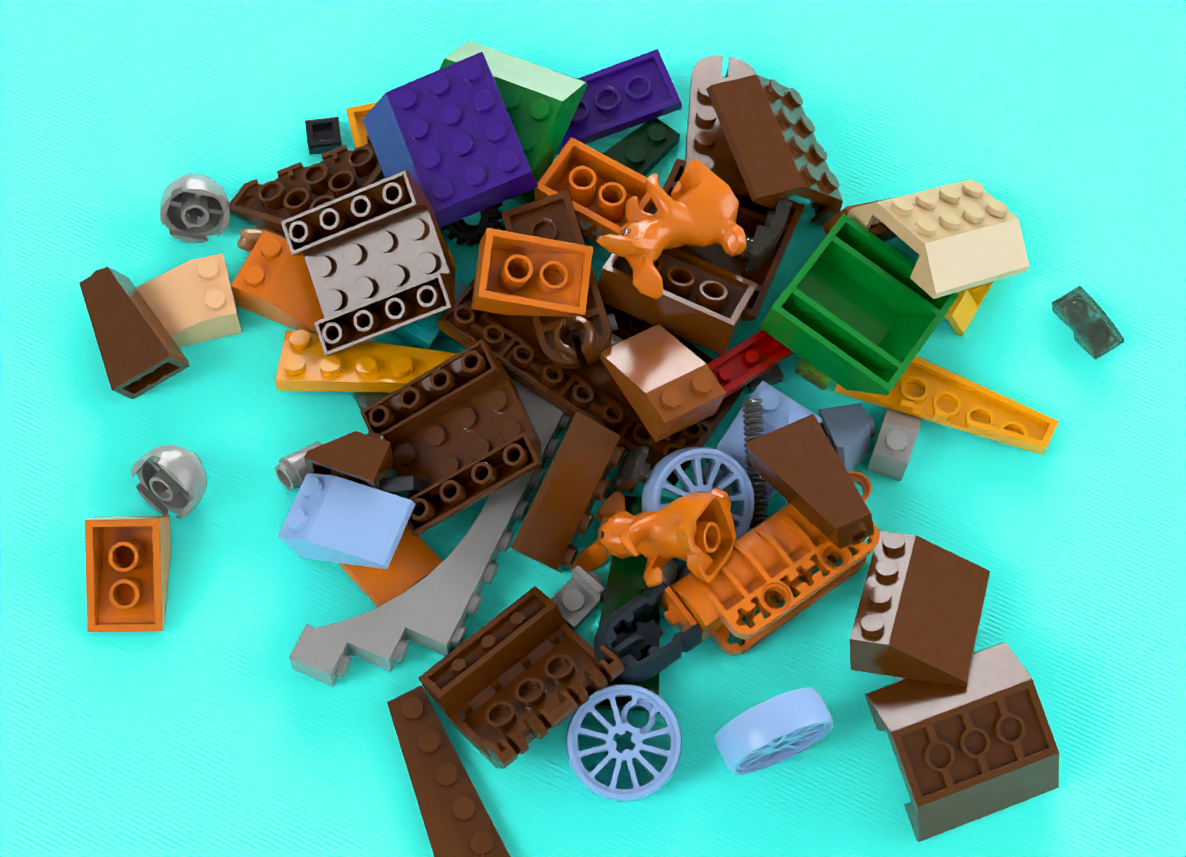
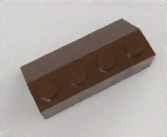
(697, 301)
(569, 493)

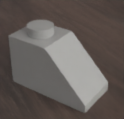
(894, 444)

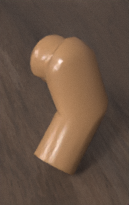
(250, 236)

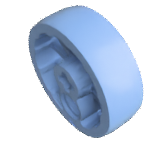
(733, 474)
(653, 705)
(774, 731)

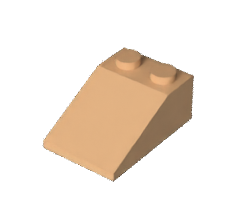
(194, 301)

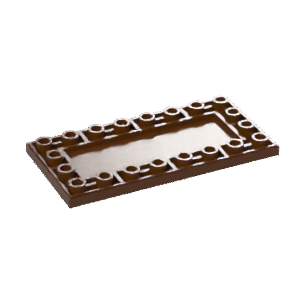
(579, 390)

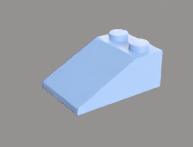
(778, 412)
(345, 522)

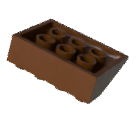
(918, 612)

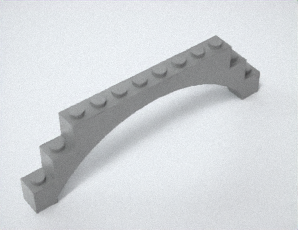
(439, 604)

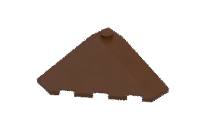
(307, 187)

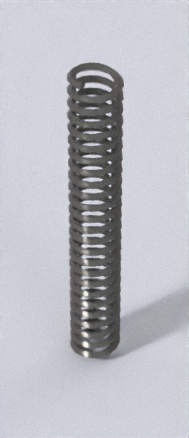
(752, 433)

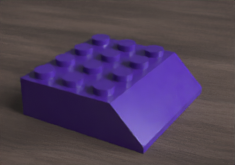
(452, 139)

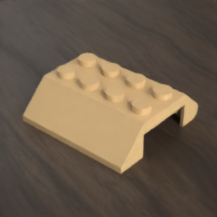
(958, 233)

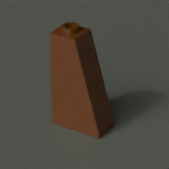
(129, 335)
(813, 480)

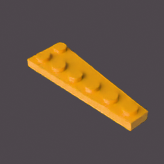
(356, 369)
(964, 405)

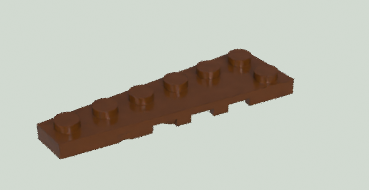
(445, 795)

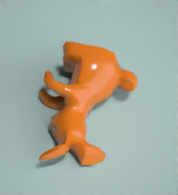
(696, 215)
(689, 528)

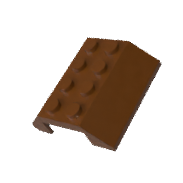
(775, 144)
(517, 678)

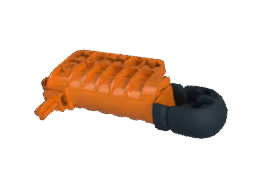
(761, 567)

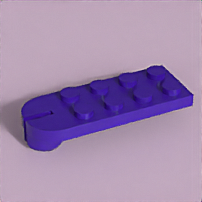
(623, 98)

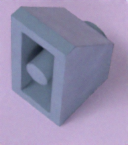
(848, 432)

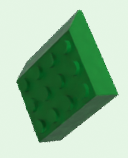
(536, 100)
(856, 311)

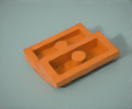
(408, 566)

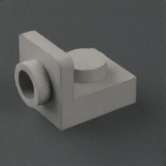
(579, 597)

